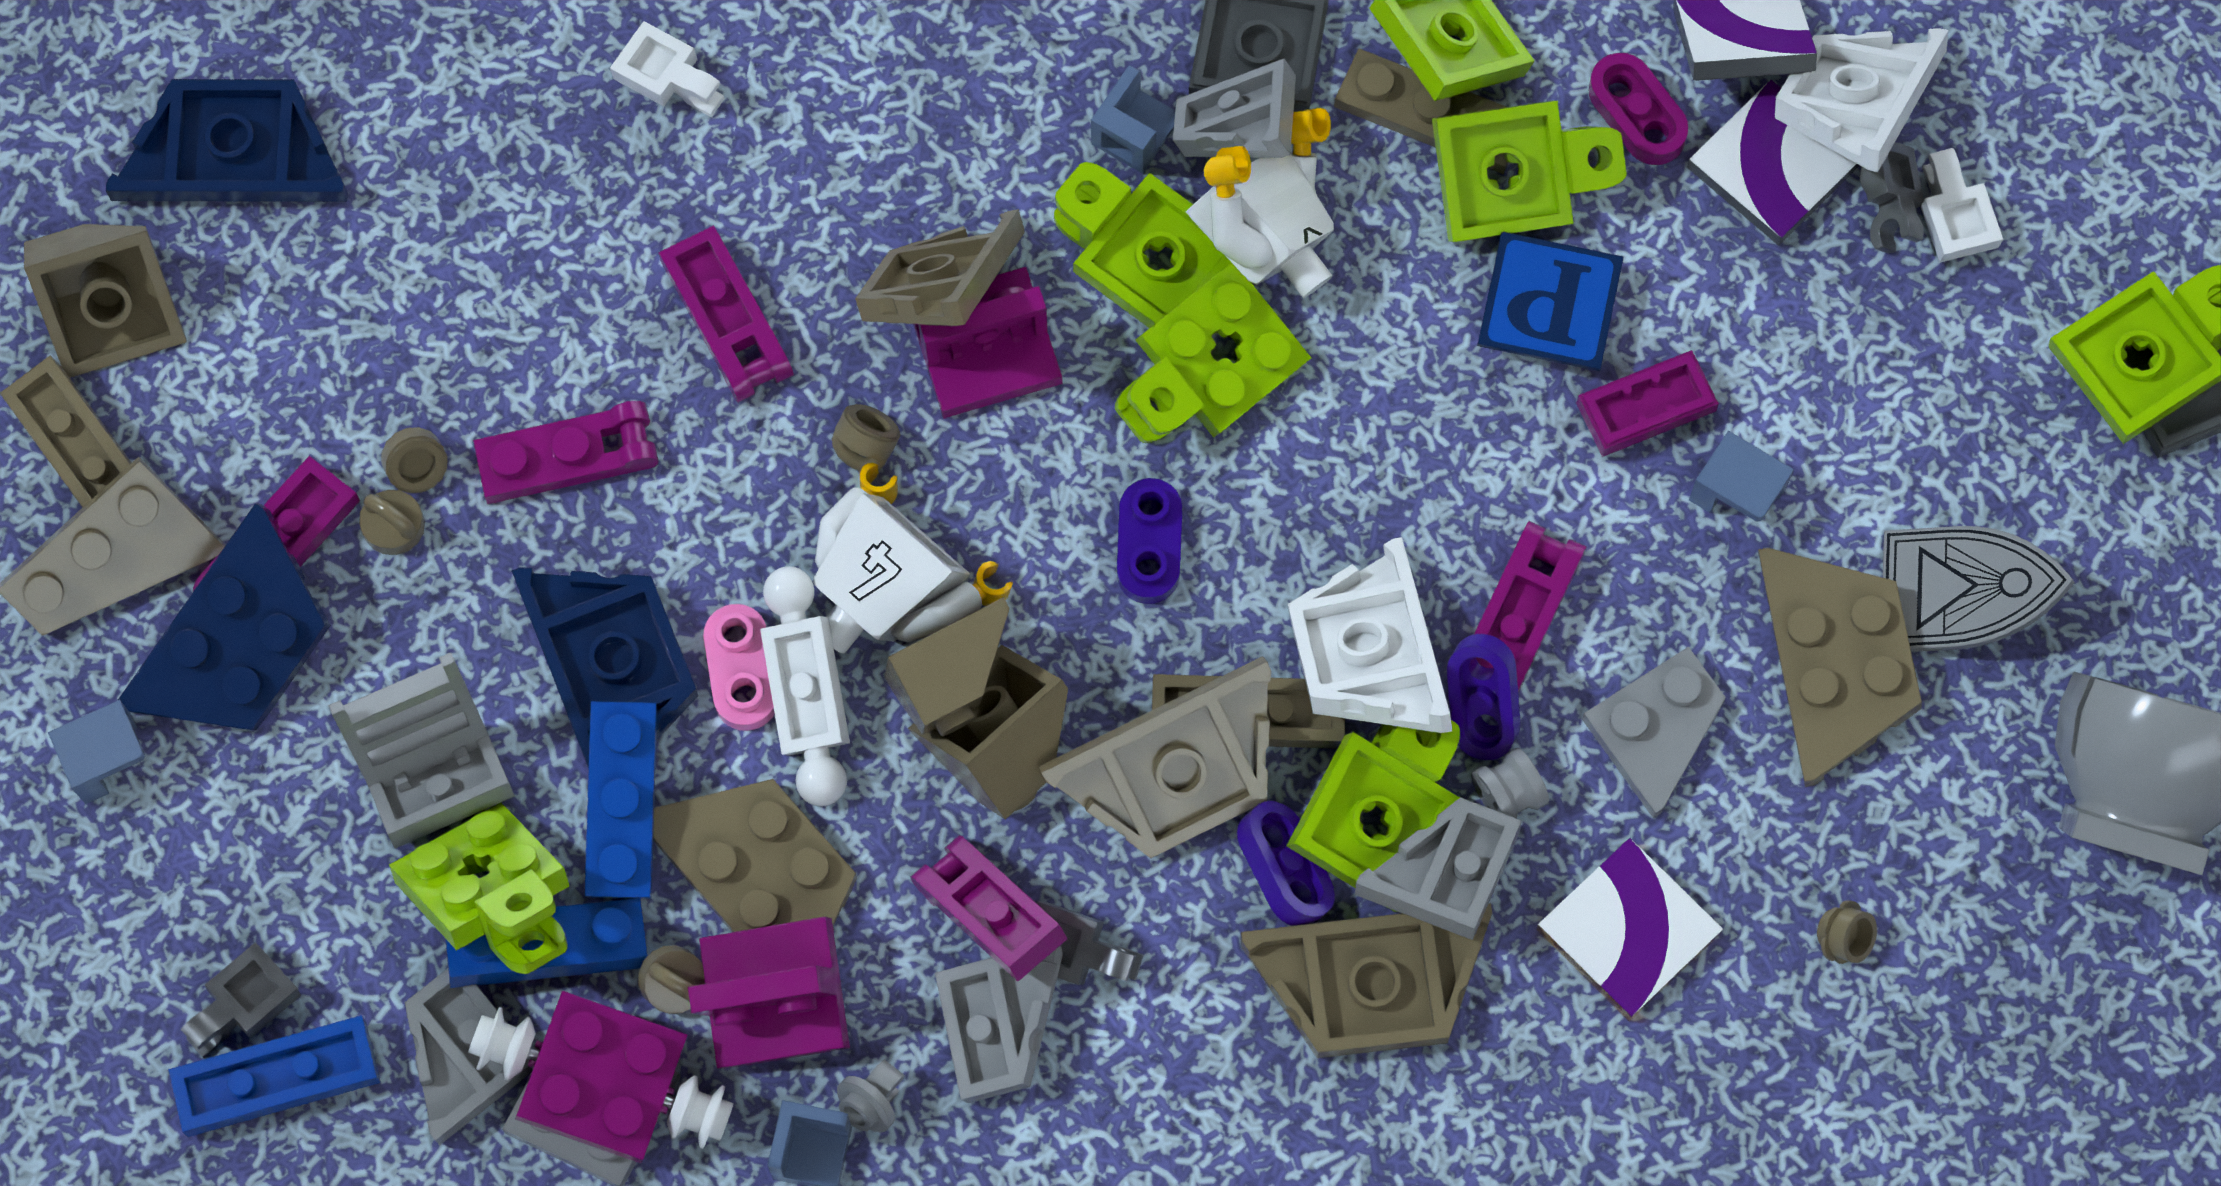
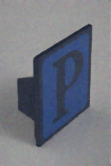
(1550, 301)

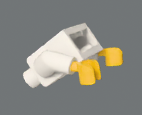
(1268, 209)
(889, 572)

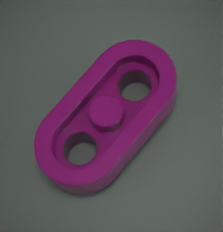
(1643, 109)

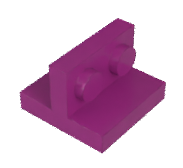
(996, 353)
(772, 993)

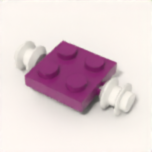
(601, 1077)

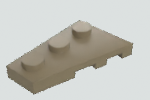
(110, 550)

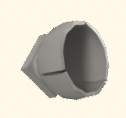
(2139, 771)

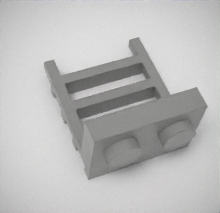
(423, 752)

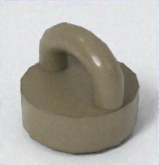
(866, 433)
(414, 460)
(391, 522)
(666, 978)

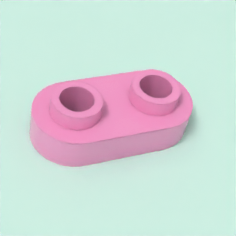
(738, 665)

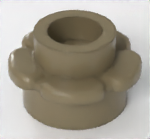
(1847, 933)

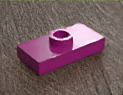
(1647, 403)

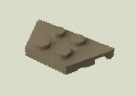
(938, 277)
(1839, 657)
(1177, 764)
(754, 857)
(1367, 980)

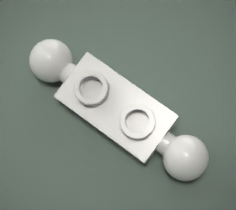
(805, 686)

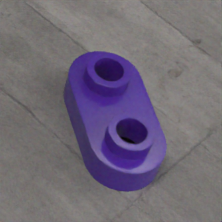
(1149, 538)
(1484, 691)
(1291, 883)

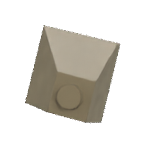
(101, 295)
(948, 670)
(1009, 738)

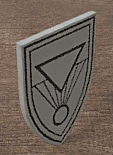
(1969, 584)

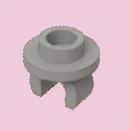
(869, 1099)

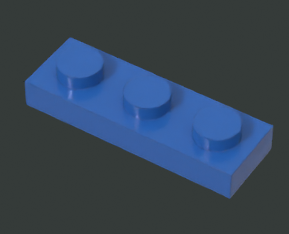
(621, 800)
(598, 937)
(274, 1076)

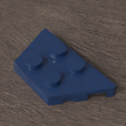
(229, 146)
(234, 637)
(606, 644)

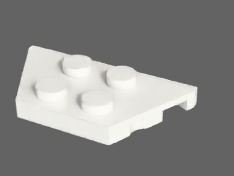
(1860, 92)
(1370, 647)

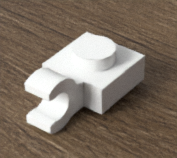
(663, 65)
(1957, 215)

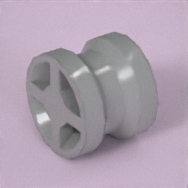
(1511, 785)

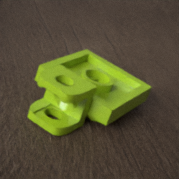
(1446, 66)
(1548, 164)
(1123, 226)
(2177, 328)
(1188, 377)
(1389, 773)
(506, 905)

